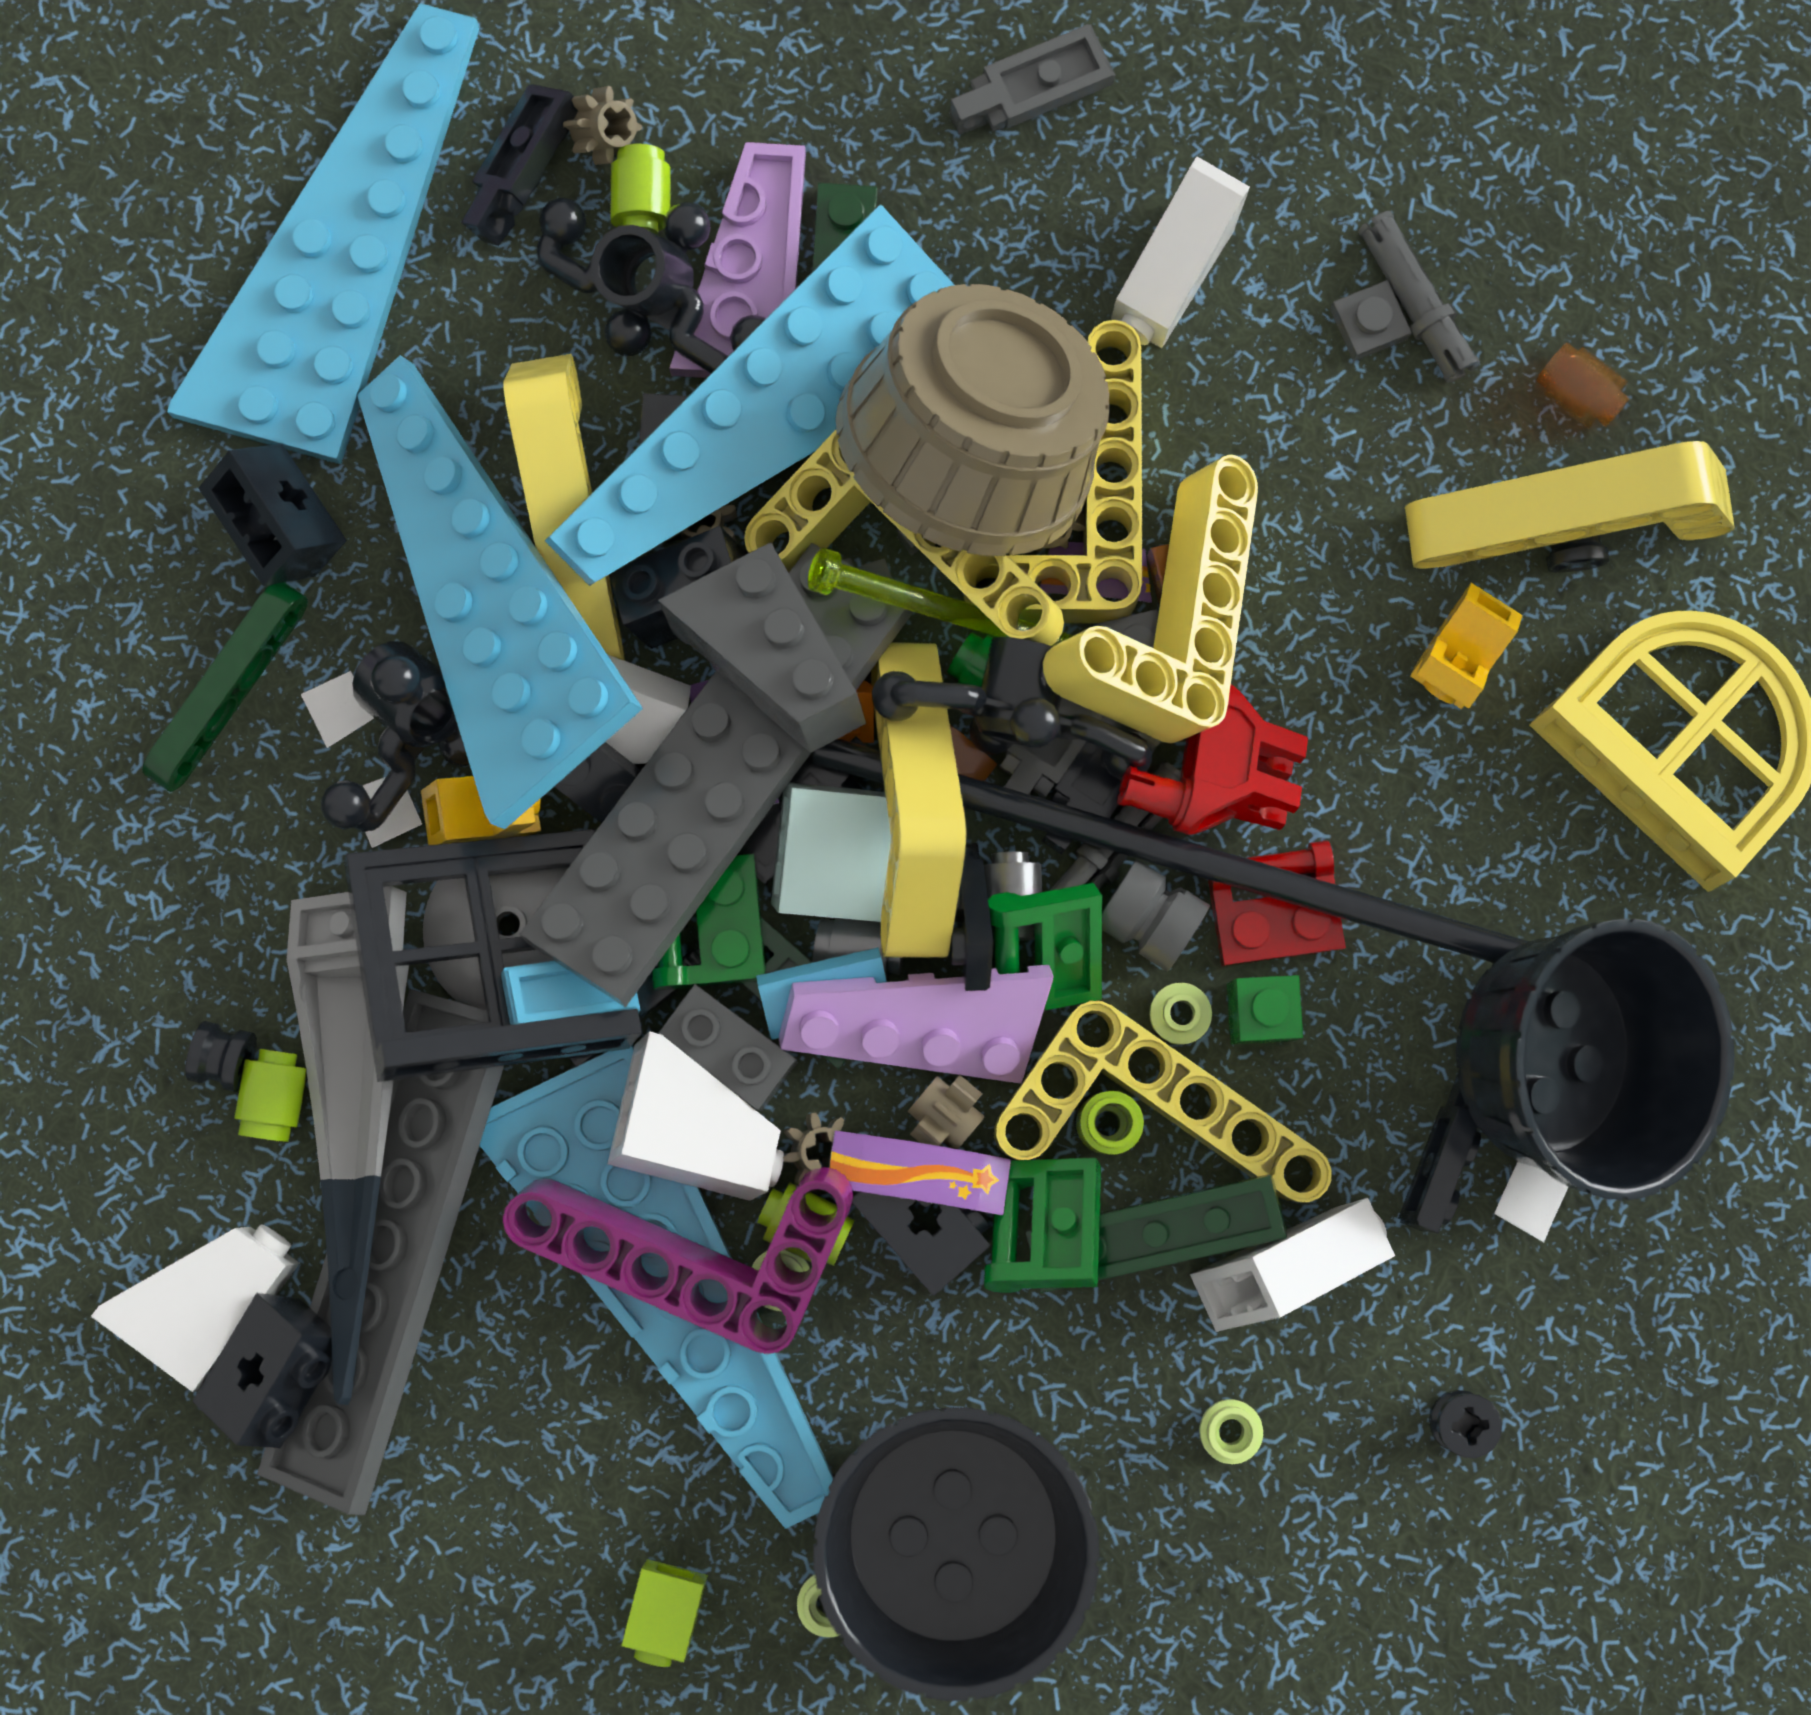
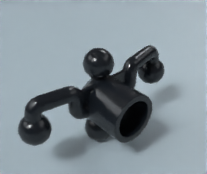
(612, 272)
(413, 704)
(1011, 707)

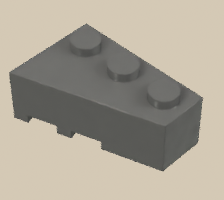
(769, 645)

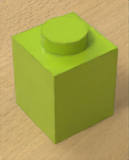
(664, 1613)

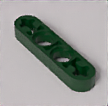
(224, 686)

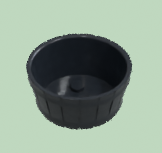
(1599, 1057)
(956, 1553)

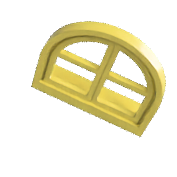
(1646, 785)

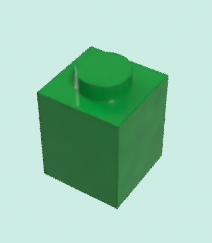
(1264, 1009)

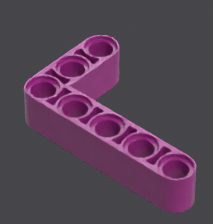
(688, 1260)

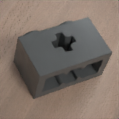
(728, 1048)

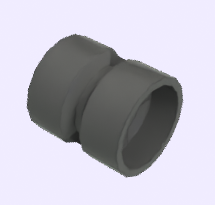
(1152, 915)

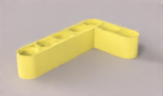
(545, 429)
(1664, 484)
(1104, 502)
(793, 512)
(1188, 672)
(922, 816)
(1162, 1095)

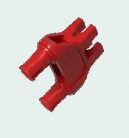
(1225, 775)

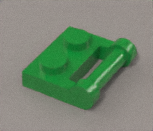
(727, 934)
(1065, 938)
(1062, 1227)

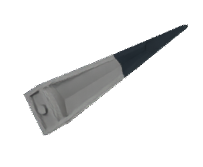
(345, 1099)

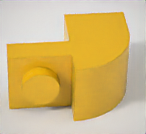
(1466, 647)
(457, 815)

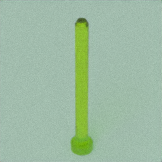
(829, 573)

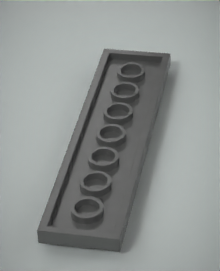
(691, 812)
(424, 1176)

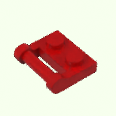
(1273, 928)

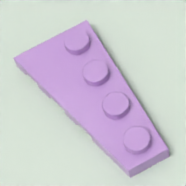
(755, 249)
(922, 1022)

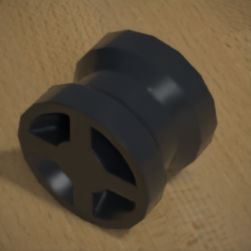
(1577, 555)
(219, 1055)
(1451, 1423)

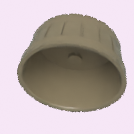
(977, 421)

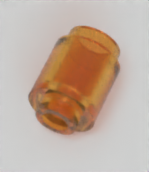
(1584, 386)

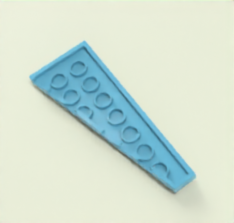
(321, 293)
(759, 406)
(509, 641)
(738, 1394)

